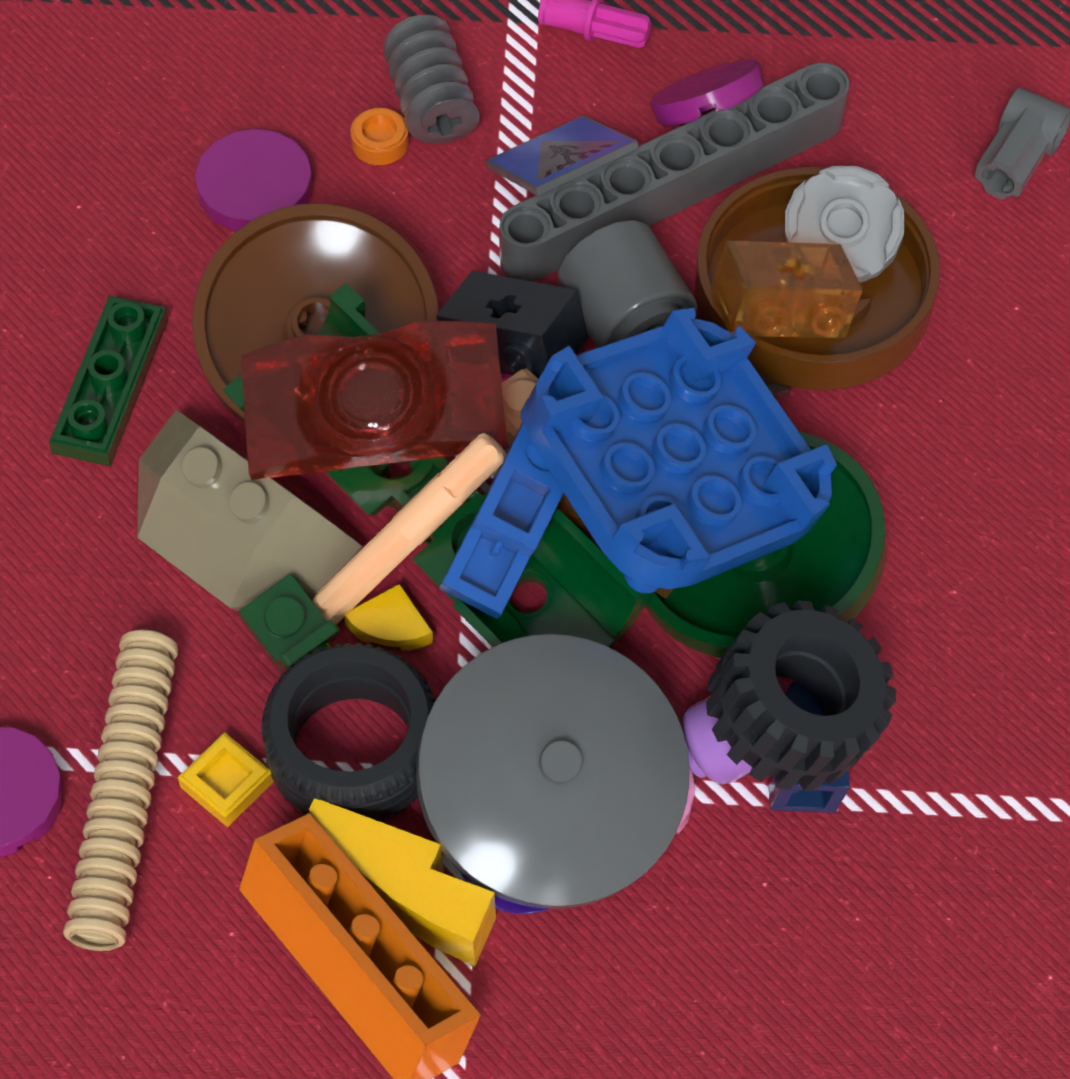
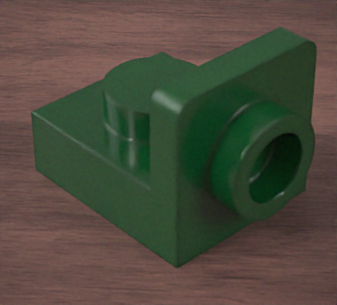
(287, 623)

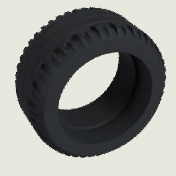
(336, 676)

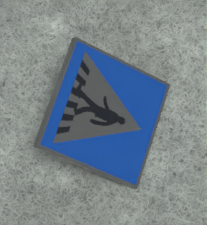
(561, 155)

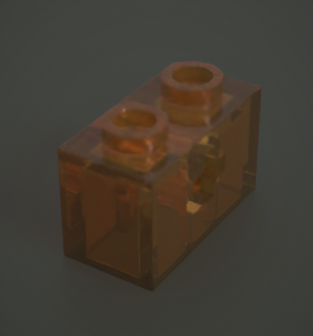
(786, 289)

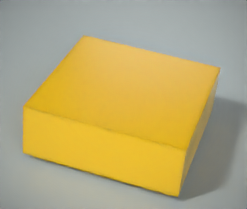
(225, 779)

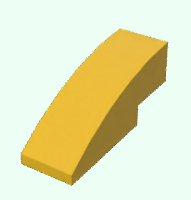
(412, 882)

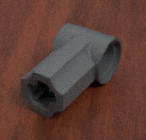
(1026, 133)

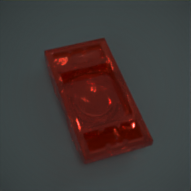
(371, 397)

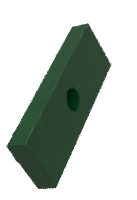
(109, 381)

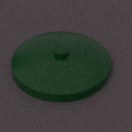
(829, 566)

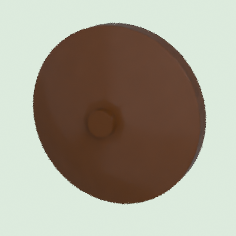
(278, 278)

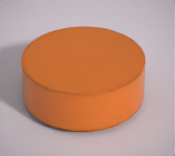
(379, 136)

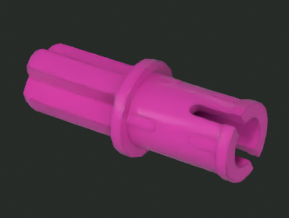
(596, 20)

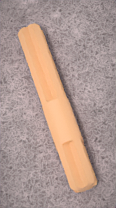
(410, 527)

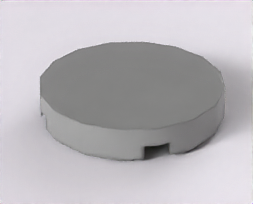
(851, 210)

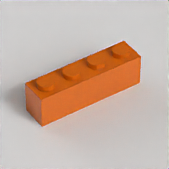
(358, 951)

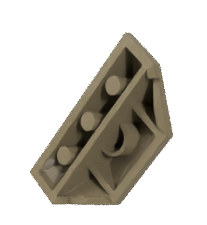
(223, 526)

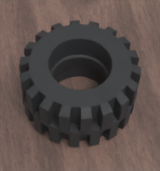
(827, 660)

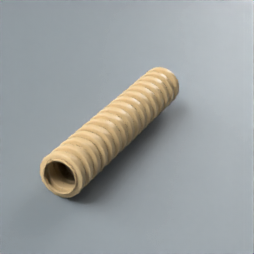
(121, 791)

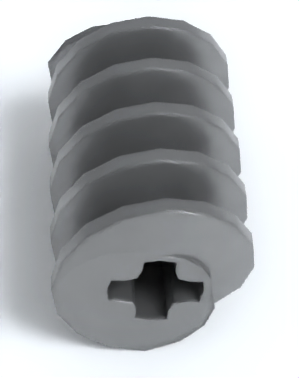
(430, 80)

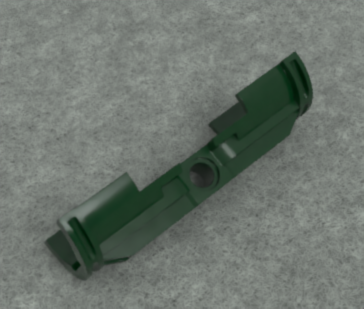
(582, 585)

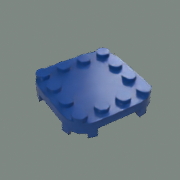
(676, 452)

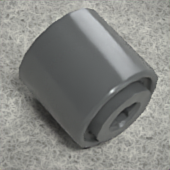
(624, 282)

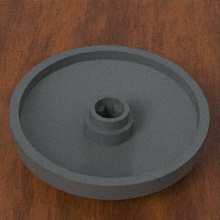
(552, 771)

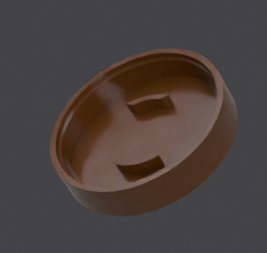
(889, 313)

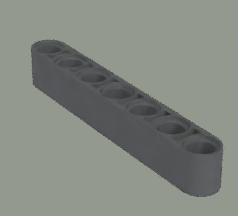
(676, 169)

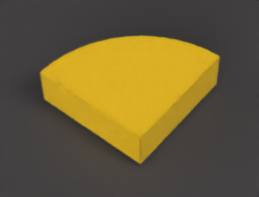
(389, 621)

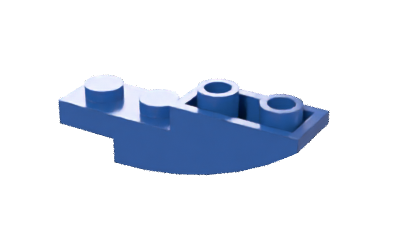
(504, 529)

